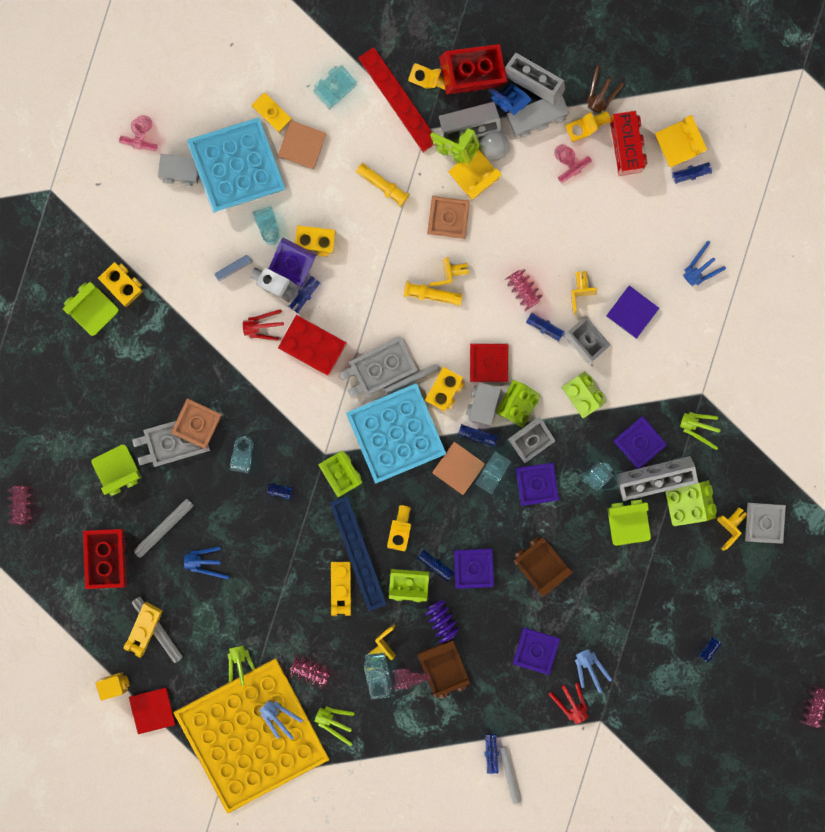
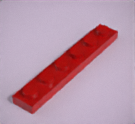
(397, 99)

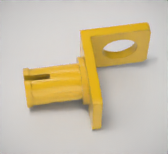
(431, 79)
(588, 125)
(449, 271)
(582, 289)
(731, 525)
(400, 527)
(382, 645)

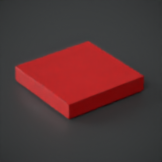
(488, 362)
(152, 710)

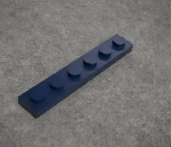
(358, 553)

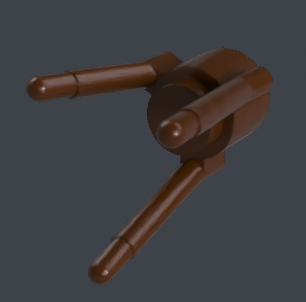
(598, 102)

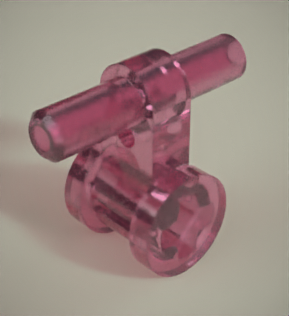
(138, 141)
(574, 169)
(405, 680)

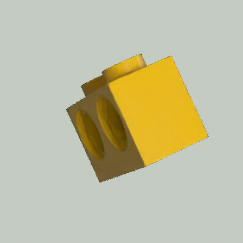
(316, 235)
(117, 287)
(440, 387)
(112, 686)

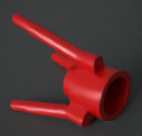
(252, 326)
(577, 712)

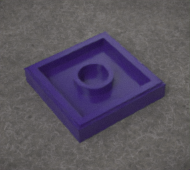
(292, 261)
(632, 312)
(640, 442)
(537, 484)
(473, 568)
(536, 651)

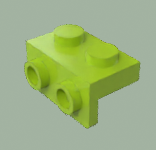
(584, 394)
(340, 473)
(408, 585)

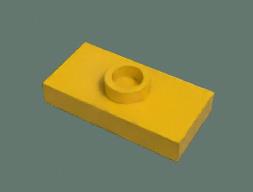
(271, 112)

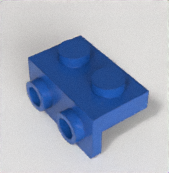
(510, 99)

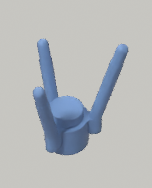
(586, 659)
(270, 711)

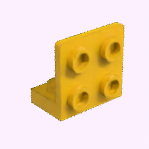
(681, 141)
(476, 176)

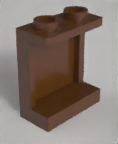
(541, 565)
(444, 669)

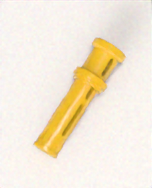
(390, 189)
(424, 292)

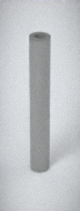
(412, 378)
(509, 775)

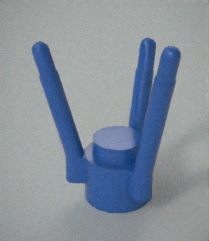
(693, 274)
(193, 561)

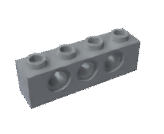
(656, 478)

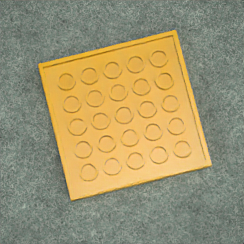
(237, 743)

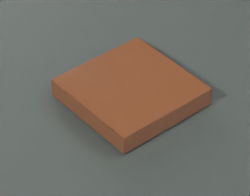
(302, 144)
(448, 217)
(196, 423)
(458, 468)

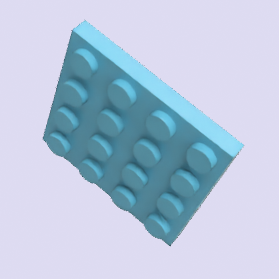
(235, 165)
(396, 433)

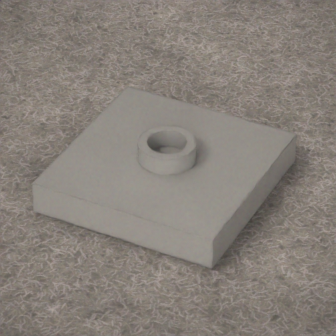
(765, 523)

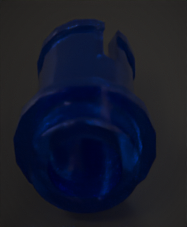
(279, 491)
(710, 650)

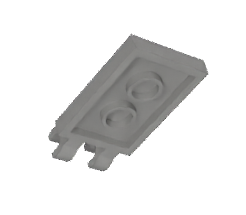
(380, 367)
(165, 446)

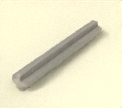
(163, 528)
(161, 635)

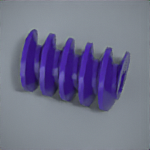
(442, 621)

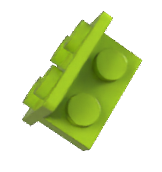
(518, 403)

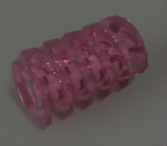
(524, 289)
(19, 505)
(310, 672)
(816, 709)

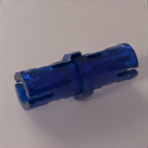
(691, 172)
(304, 294)
(545, 326)
(477, 435)
(435, 565)
(491, 753)

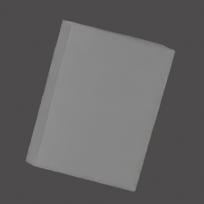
(587, 340)
(531, 439)

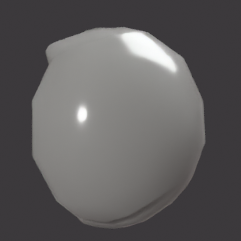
(494, 145)

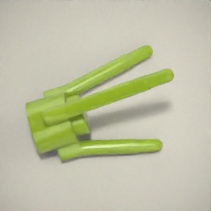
(690, 422)
(238, 655)
(325, 718)

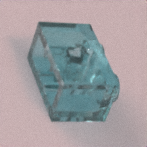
(333, 96)
(492, 472)
(598, 475)
(377, 676)

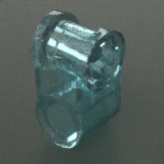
(267, 222)
(241, 458)

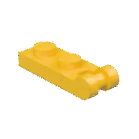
(340, 588)
(143, 629)

